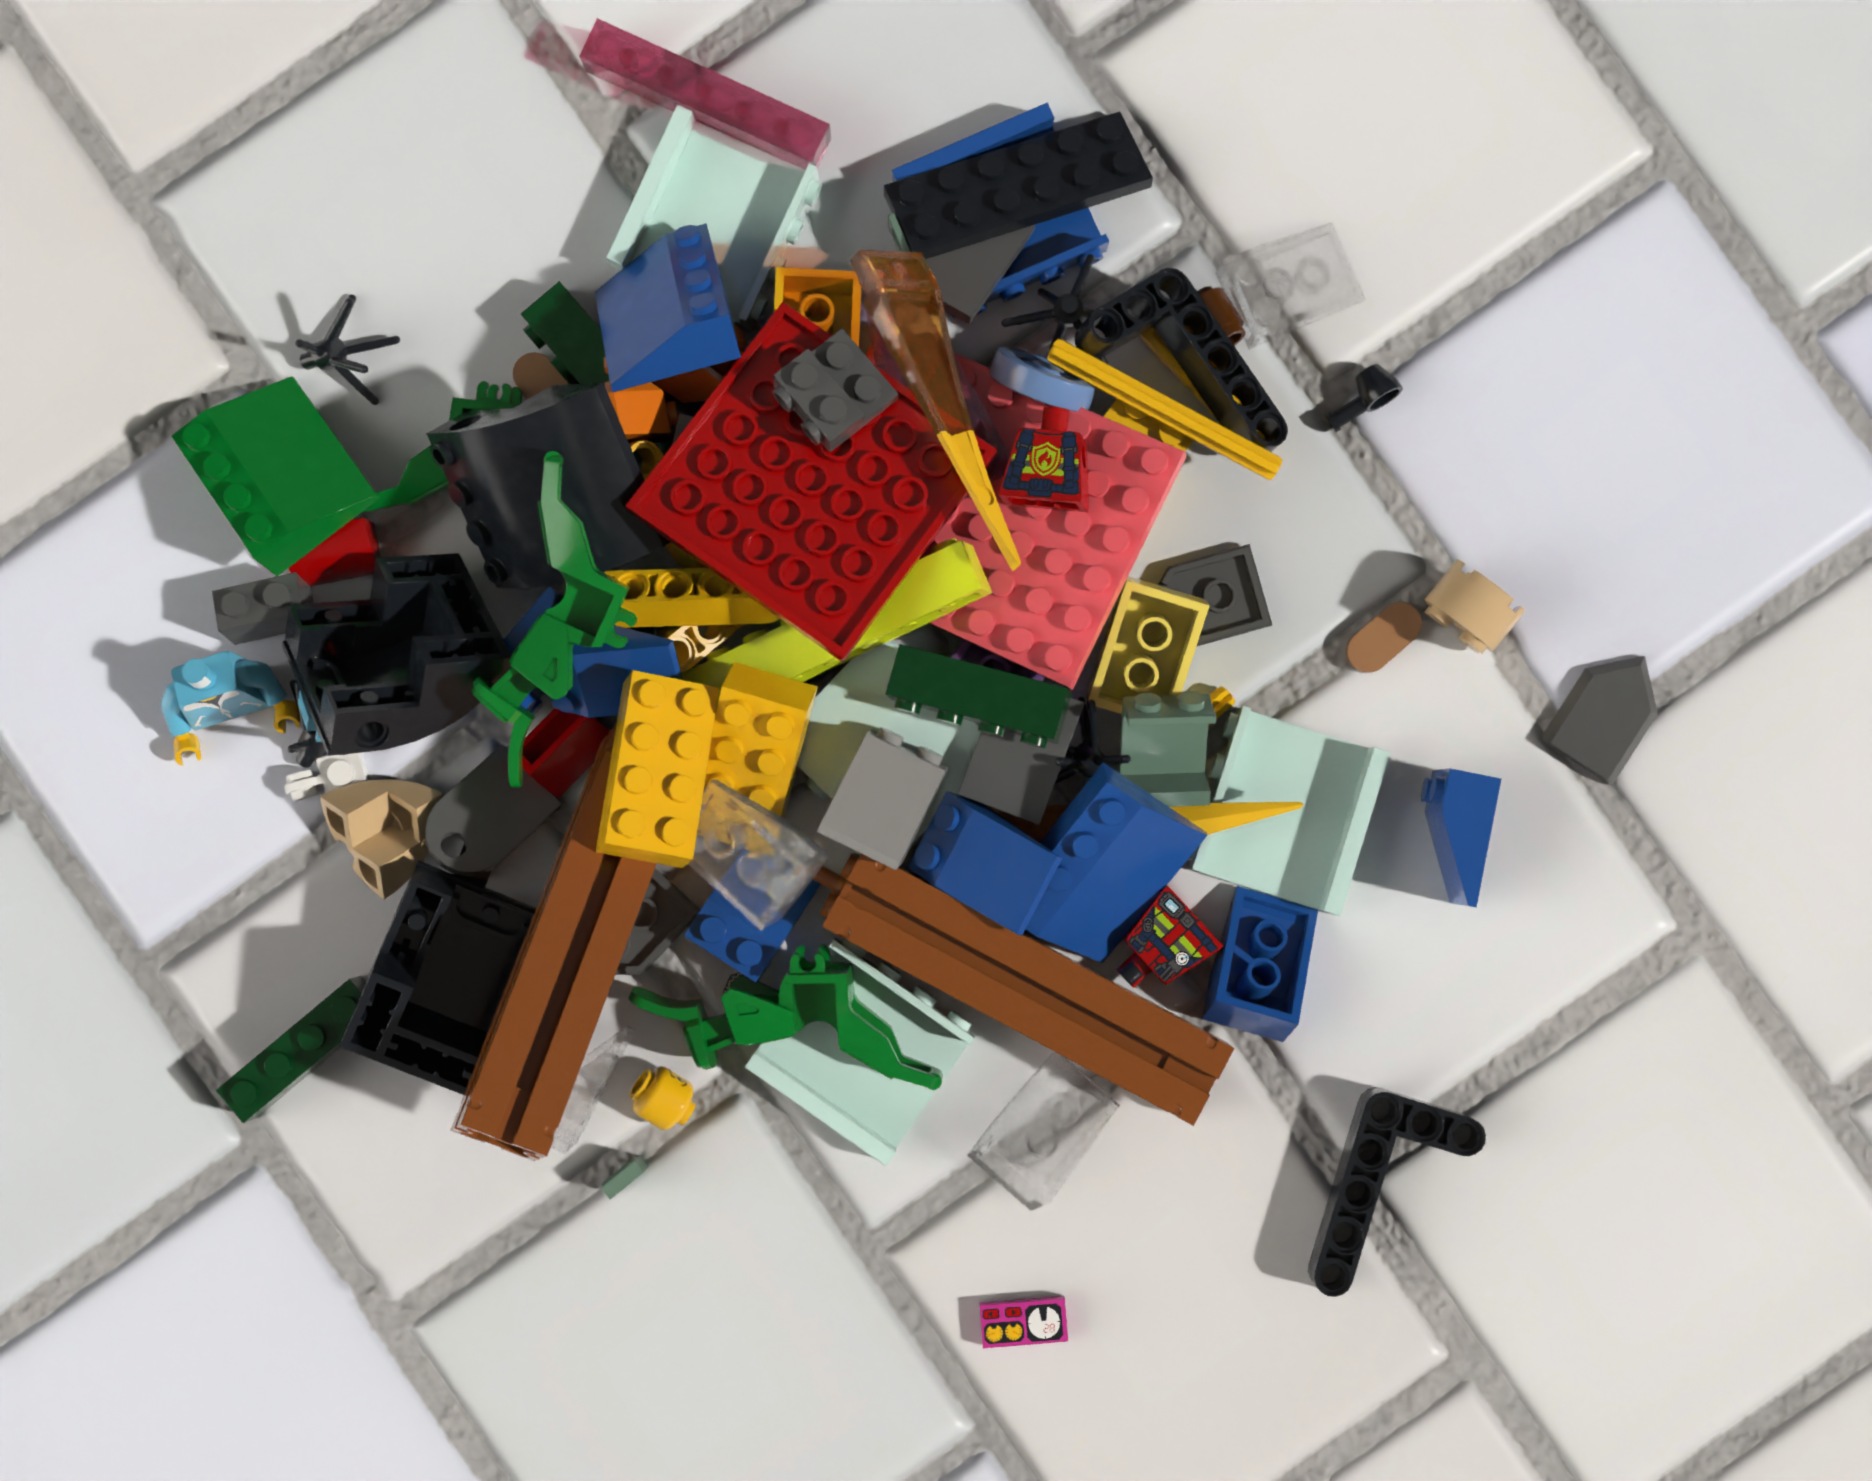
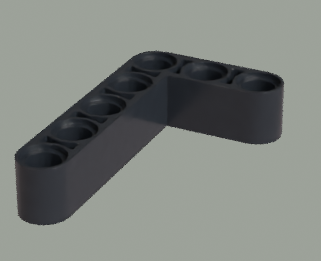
(1189, 350)
(1372, 1173)

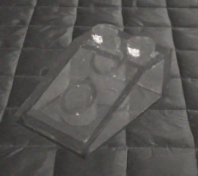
(1289, 283)
(753, 855)
(588, 1088)
(1044, 1132)

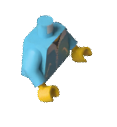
(217, 691)

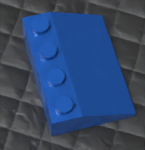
(666, 312)
(1115, 861)

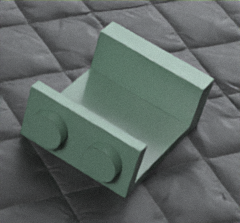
(1167, 745)

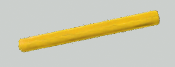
(1164, 409)

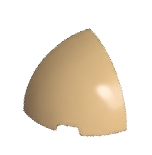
(382, 828)

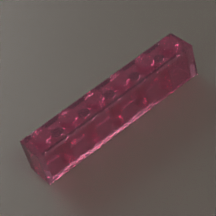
(713, 98)

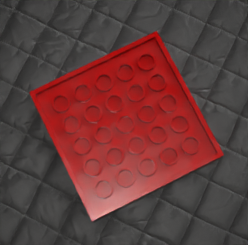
(786, 519)

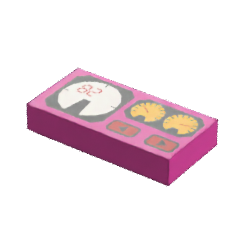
(1023, 1321)

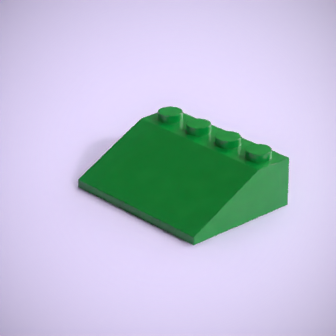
(275, 472)

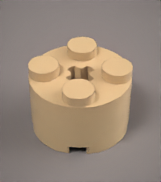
(1473, 607)

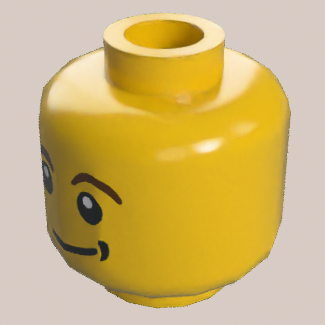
(662, 1098)

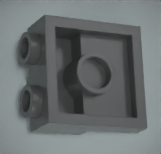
(833, 390)

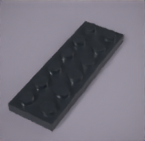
(1018, 186)

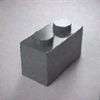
(258, 607)

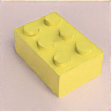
(1147, 644)

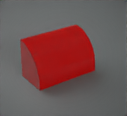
(341, 556)
(562, 749)

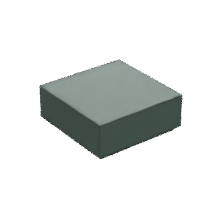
(624, 1176)

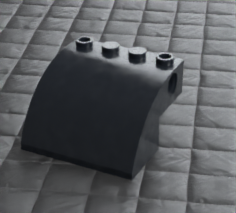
(498, 474)
(395, 662)
(438, 978)

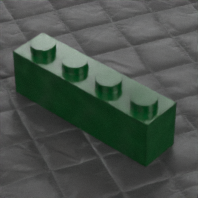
(569, 333)
(979, 695)
(292, 1054)

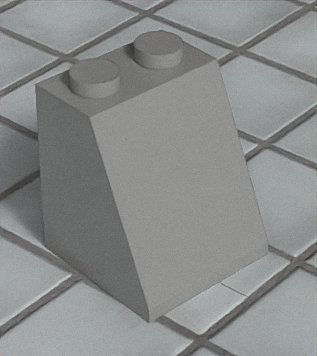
(884, 798)

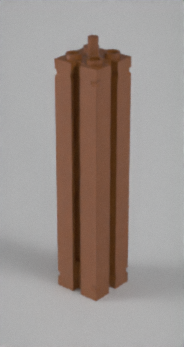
(556, 985)
(1024, 985)

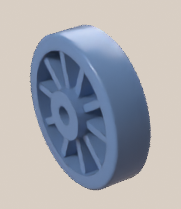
(1040, 380)

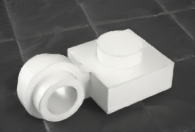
(334, 773)

